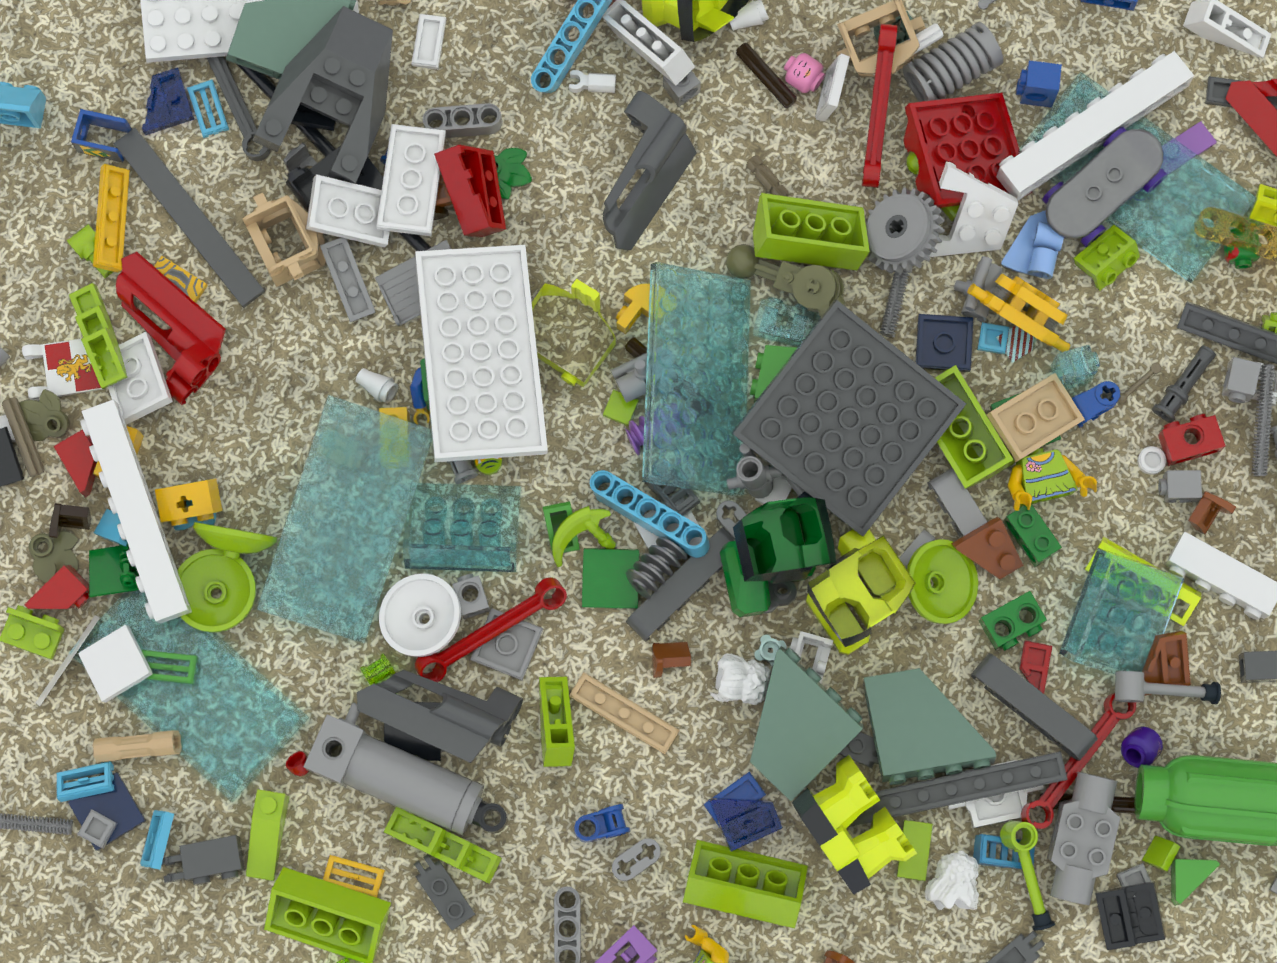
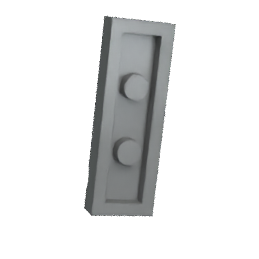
(347, 279)

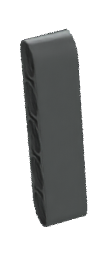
(678, 588)
(1034, 707)

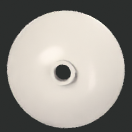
(406, 606)

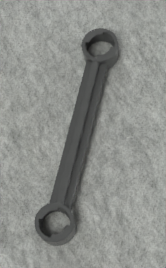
(237, 105)

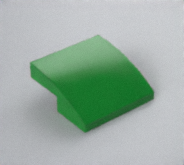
(606, 579)

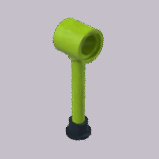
(1029, 839)

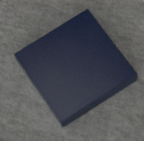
(944, 342)
(115, 805)

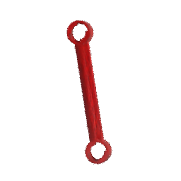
(879, 105)
(493, 629)
(1072, 767)

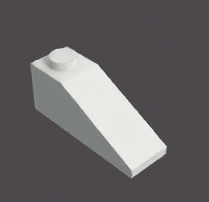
(1227, 27)

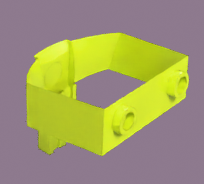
(588, 297)

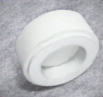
(1151, 460)

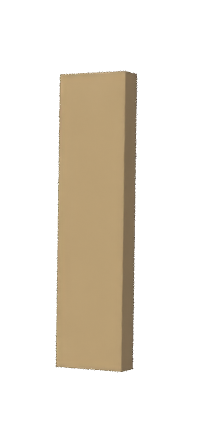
(624, 713)

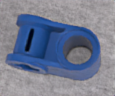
(1092, 405)
(603, 824)

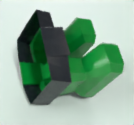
(773, 550)

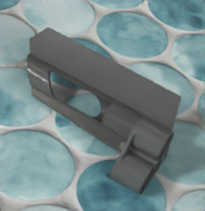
(663, 154)
(457, 725)

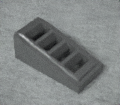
(684, 506)

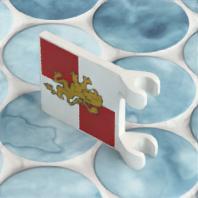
(66, 368)

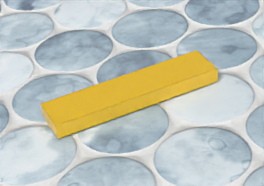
(111, 218)

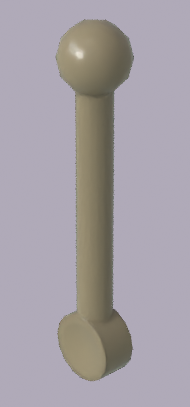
(1154, 369)

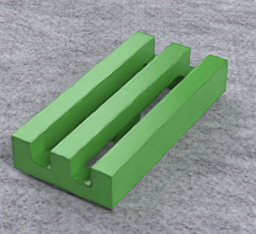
(191, 670)

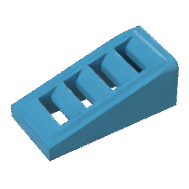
(980, 849)

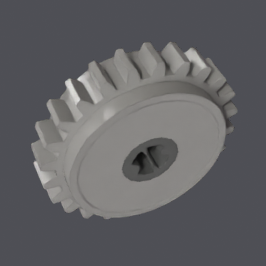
(903, 230)

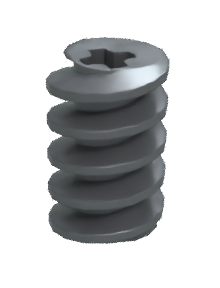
(653, 565)

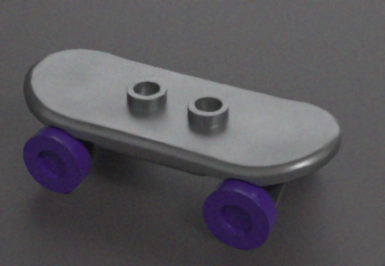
(1104, 184)

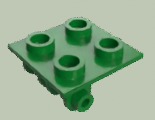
(111, 571)

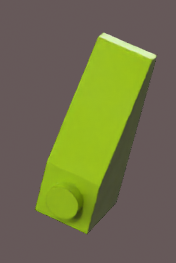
(555, 722)
(266, 834)

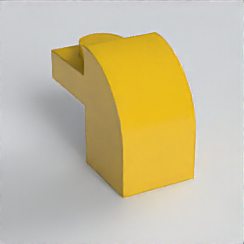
(638, 302)

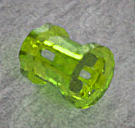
(378, 670)

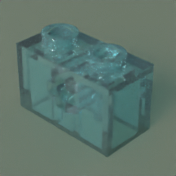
(769, 322)

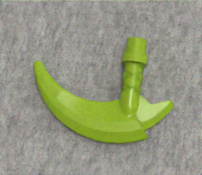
(576, 523)

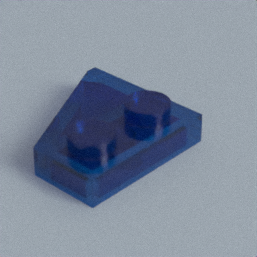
(167, 103)
(745, 820)

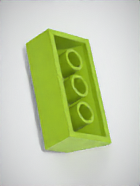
(810, 232)
(971, 440)
(745, 884)
(326, 915)

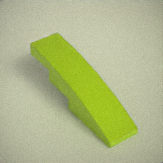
(98, 336)
(442, 845)

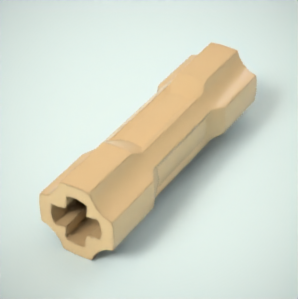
(153, 744)

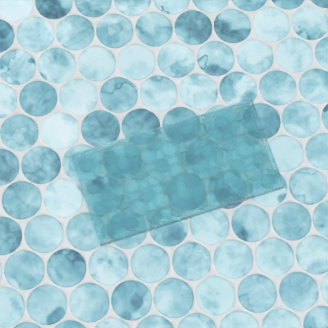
(1165, 216)
(695, 378)
(345, 519)
(231, 715)

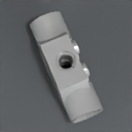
(1083, 838)

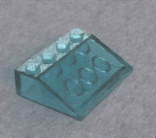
(463, 529)
(1120, 613)

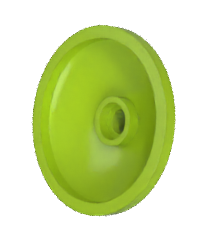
(233, 540)
(211, 571)
(953, 582)

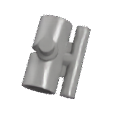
(984, 277)
(631, 377)
(753, 475)

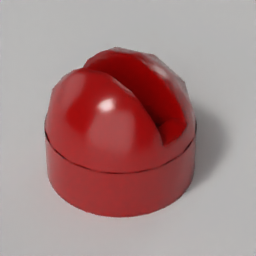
(296, 762)

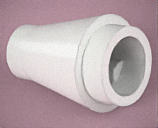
(750, 15)
(378, 385)

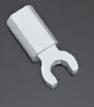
(593, 82)

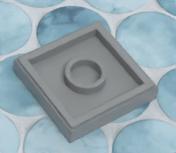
(510, 650)

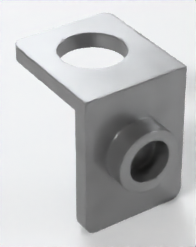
(299, 158)

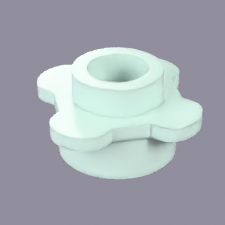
(766, 643)

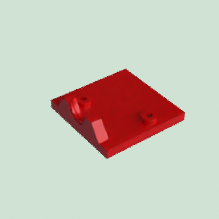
(970, 140)

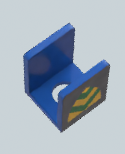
(89, 118)

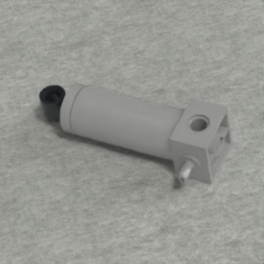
(399, 777)

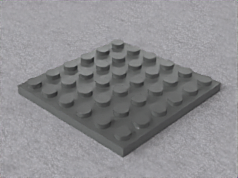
(848, 417)

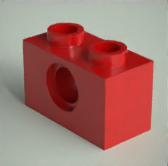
(1179, 450)

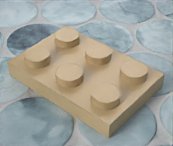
(1035, 417)

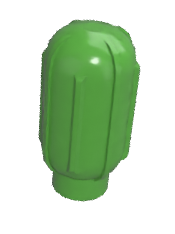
(1211, 798)

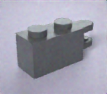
(207, 860)

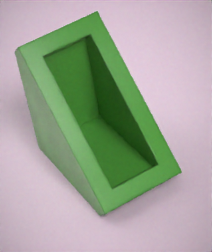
(554, 516)
(1187, 876)

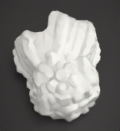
(741, 680)
(954, 882)

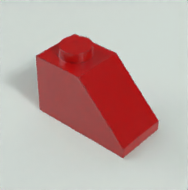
(78, 460)
(62, 591)

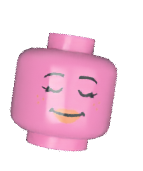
(804, 73)

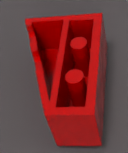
(473, 189)

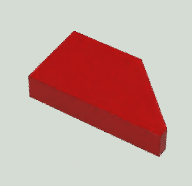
(1035, 663)

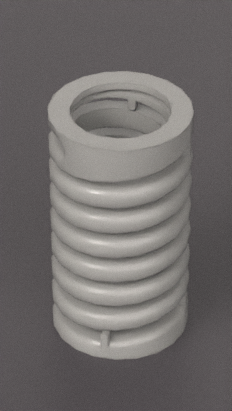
(953, 63)

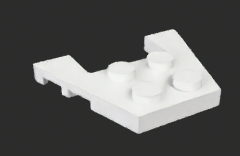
(981, 217)

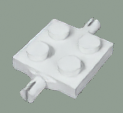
(998, 807)

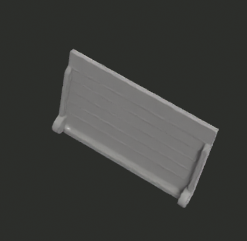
(401, 288)

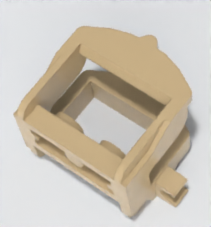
(884, 14)
(272, 213)

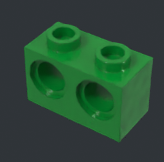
(1032, 535)
(1009, 615)

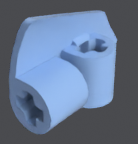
(1034, 248)

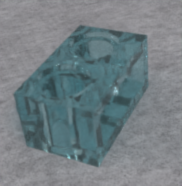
(1076, 366)

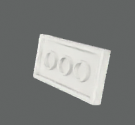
(410, 180)

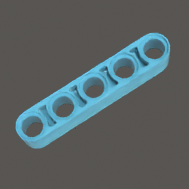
(571, 49)
(640, 504)

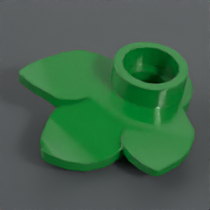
(511, 171)

